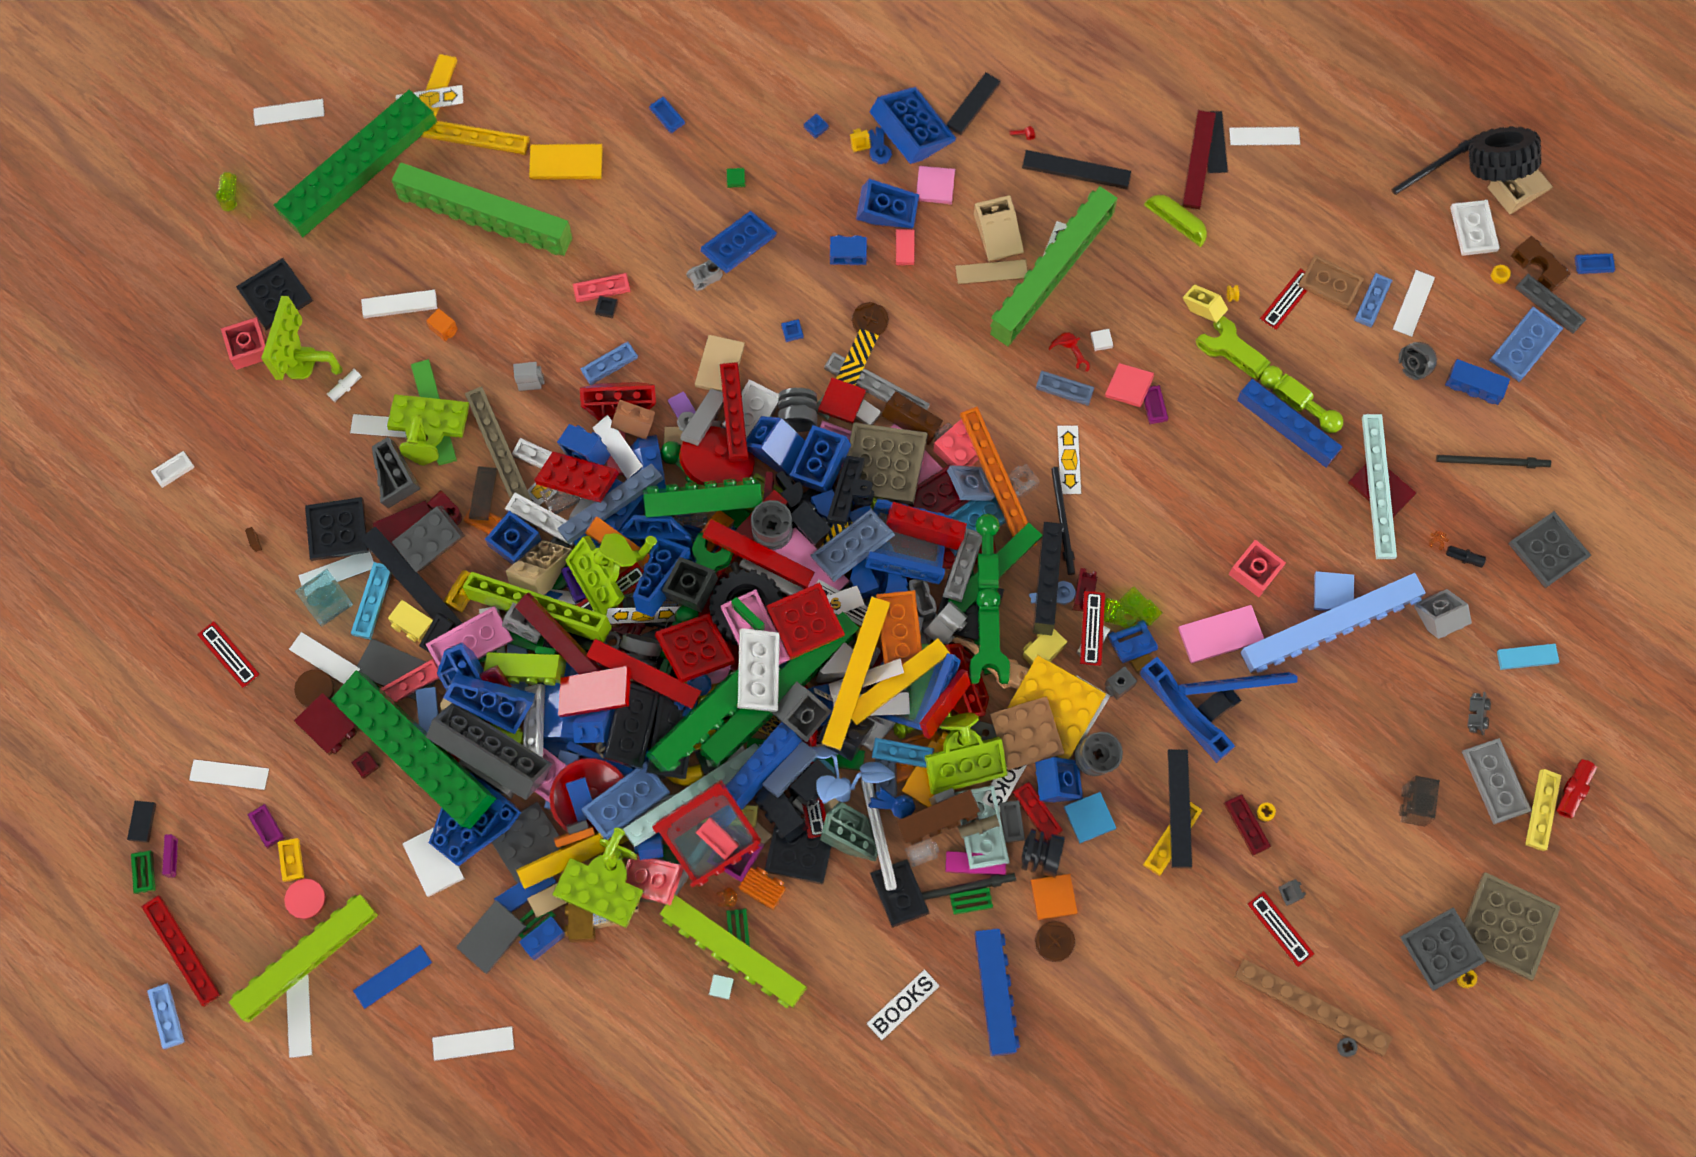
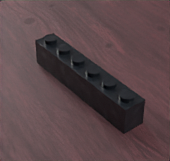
(1048, 578)

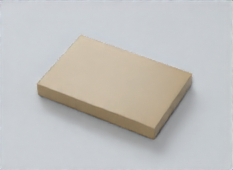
(717, 352)

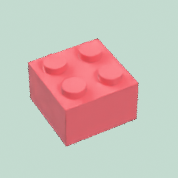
(244, 342)
(956, 447)
(1257, 568)

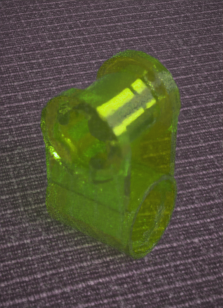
(1117, 613)

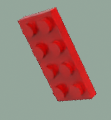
(576, 477)

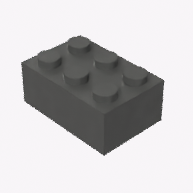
(428, 538)

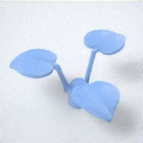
(840, 788)

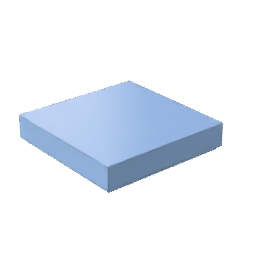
(1332, 590)

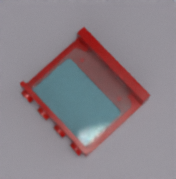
(690, 849)

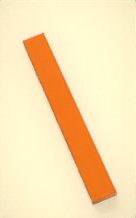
(994, 470)

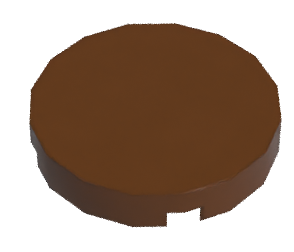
(870, 318)
(311, 685)
(1055, 941)

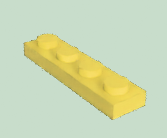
(1543, 810)

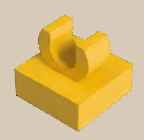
(859, 140)

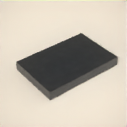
(905, 901)

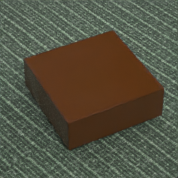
(253, 539)

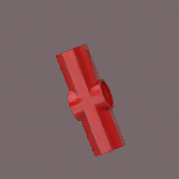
(1576, 788)

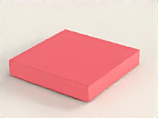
(1129, 385)

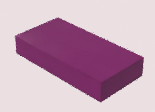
(1155, 405)
(266, 826)
(170, 856)

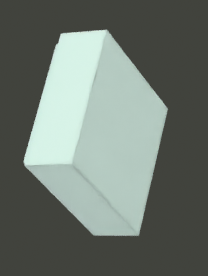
(721, 987)

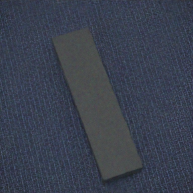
(1550, 303)

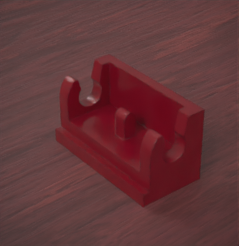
(1085, 582)

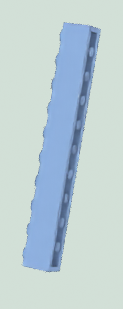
(1333, 622)

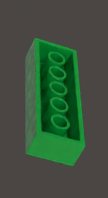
(702, 498)
(696, 725)

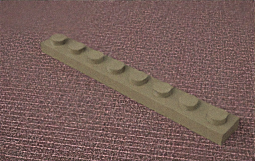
(496, 443)

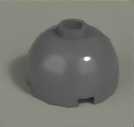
(1418, 360)

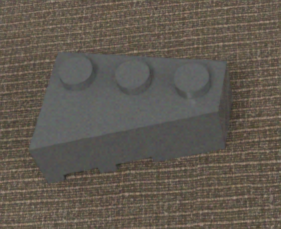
(393, 473)

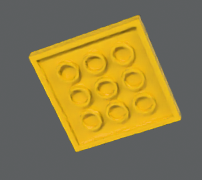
(1069, 697)

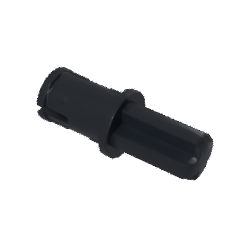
(1466, 556)

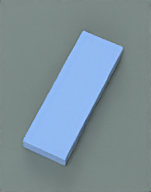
(165, 1016)

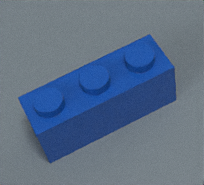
(1477, 382)

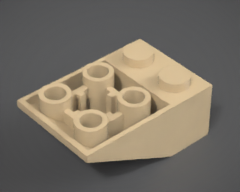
(1519, 192)
(998, 228)
(539, 567)

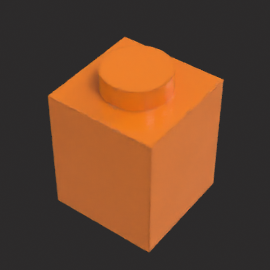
(442, 325)

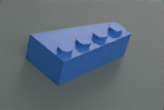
(663, 557)
(490, 701)

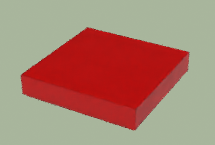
(842, 400)

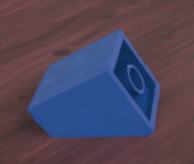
(775, 443)

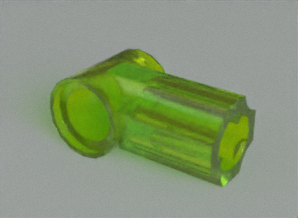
(227, 191)

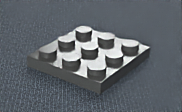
(1549, 549)
(526, 839)
(1443, 949)

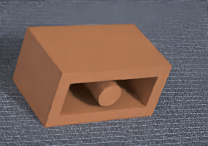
(632, 419)

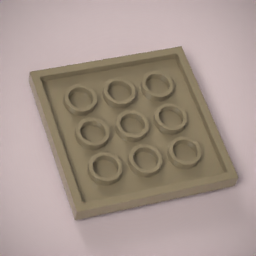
(891, 460)
(1510, 925)

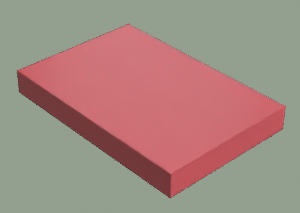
(655, 878)

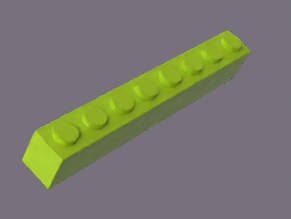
(569, 616)
(734, 951)
(303, 958)

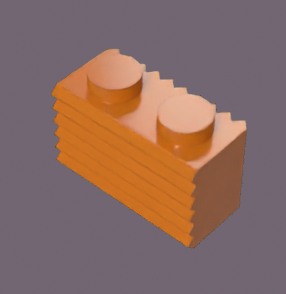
(762, 888)

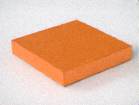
(1053, 897)

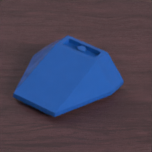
(462, 843)

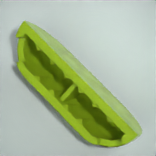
(1178, 218)

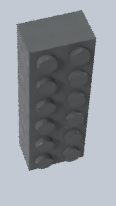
(489, 750)

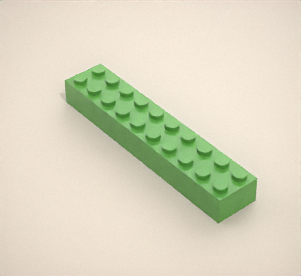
(482, 209)
(1053, 266)

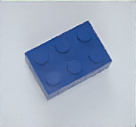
(820, 459)

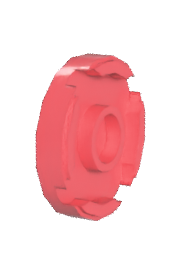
(305, 899)

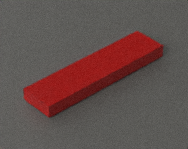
(945, 703)

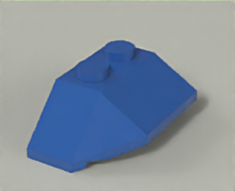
(648, 453)
(662, 526)
(460, 661)

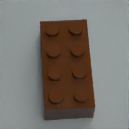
(938, 816)

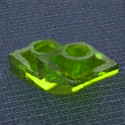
(1146, 608)

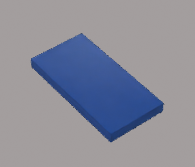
(738, 241)

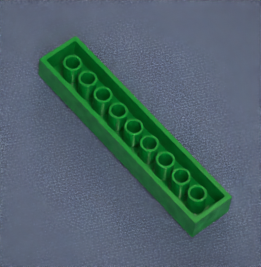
(355, 163)
(746, 722)
(409, 748)

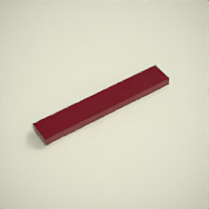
(1198, 159)
(556, 635)

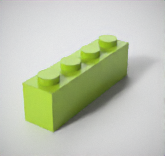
(528, 667)

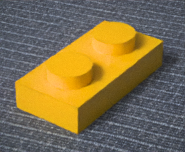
(290, 860)

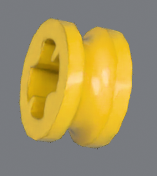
(1233, 293)
(1261, 815)
(1472, 982)

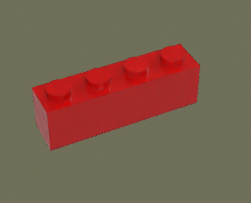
(925, 526)

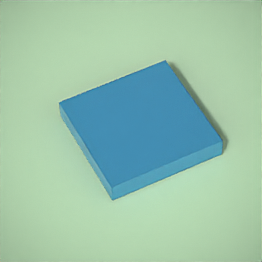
(1089, 817)

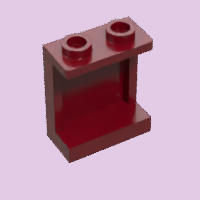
(326, 724)

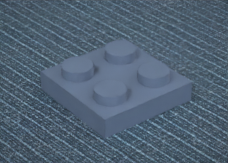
(970, 483)

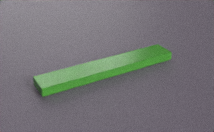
(427, 388)

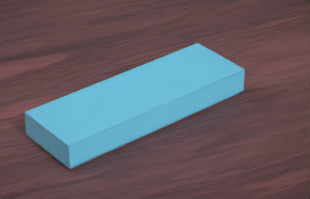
(1527, 656)

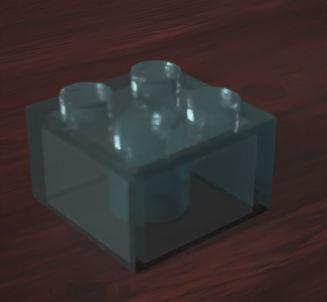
(324, 597)

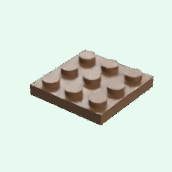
(1027, 733)

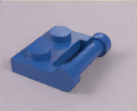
(1135, 646)

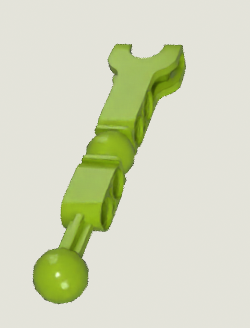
(1271, 377)

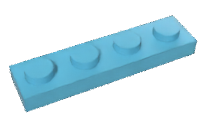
(371, 601)

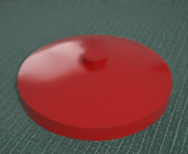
(711, 459)
(599, 777)

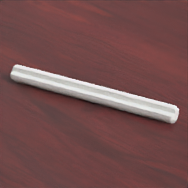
(879, 838)

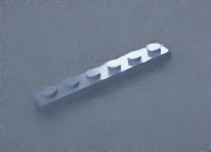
(611, 503)

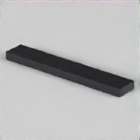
(1076, 169)
(1179, 809)

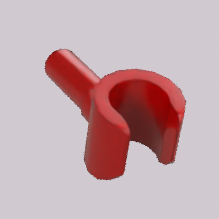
(1028, 132)

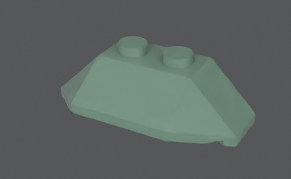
(849, 832)

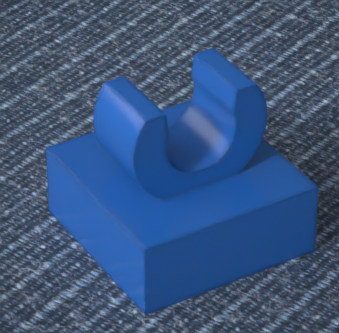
(816, 126)

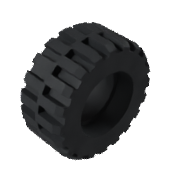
(1505, 154)
(736, 585)

